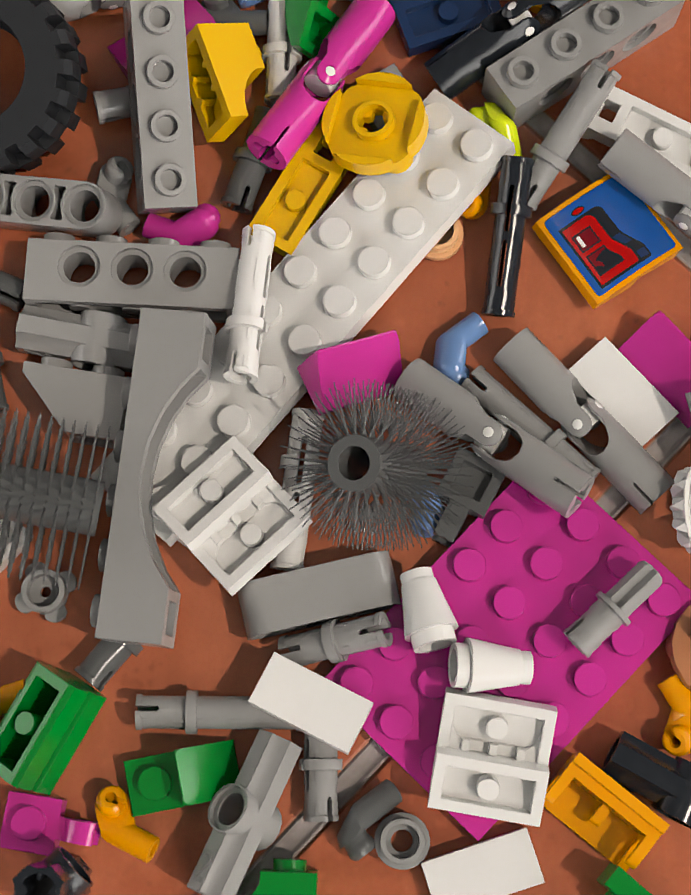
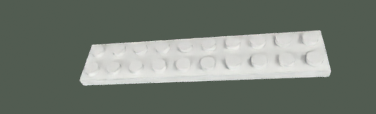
(333, 288)

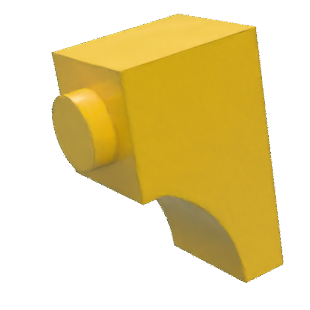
(220, 68)

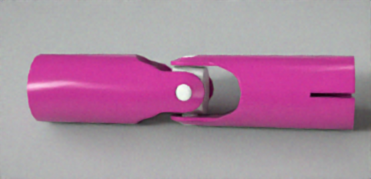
(340, 54)

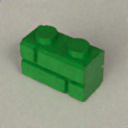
(45, 727)

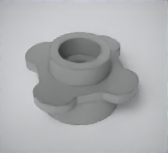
(52, 606)

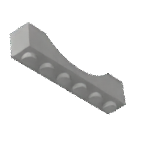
(169, 367)

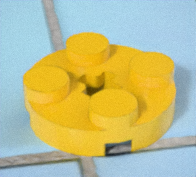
(379, 151)

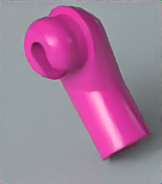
(189, 230)

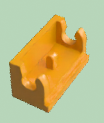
(603, 812)

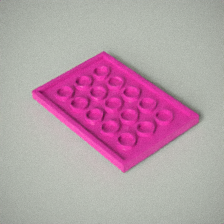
(518, 586)

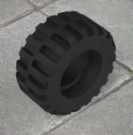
(49, 84)

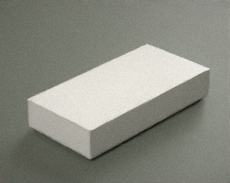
(623, 391)
(311, 703)
(486, 868)

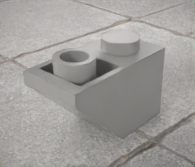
(80, 397)

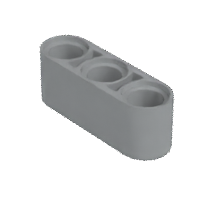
(66, 208)
(318, 594)

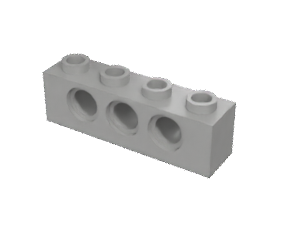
(560, 56)
(160, 106)
(58, 254)

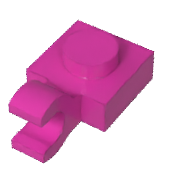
(39, 823)

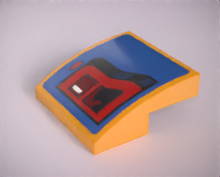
(606, 239)

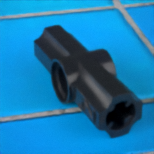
(652, 776)
(54, 875)

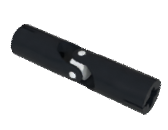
(491, 39)

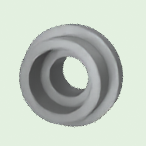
(418, 849)

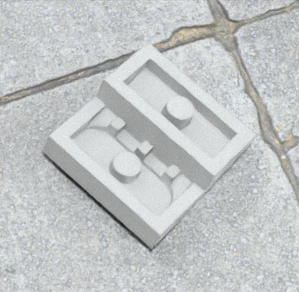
(232, 515)
(492, 757)

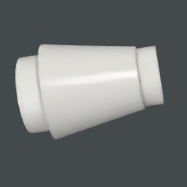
(426, 613)
(488, 666)

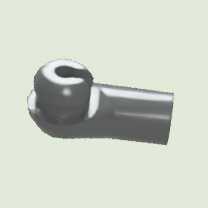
(363, 815)

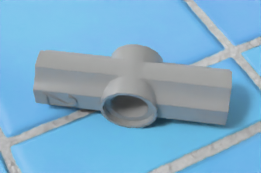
(81, 339)
(245, 816)

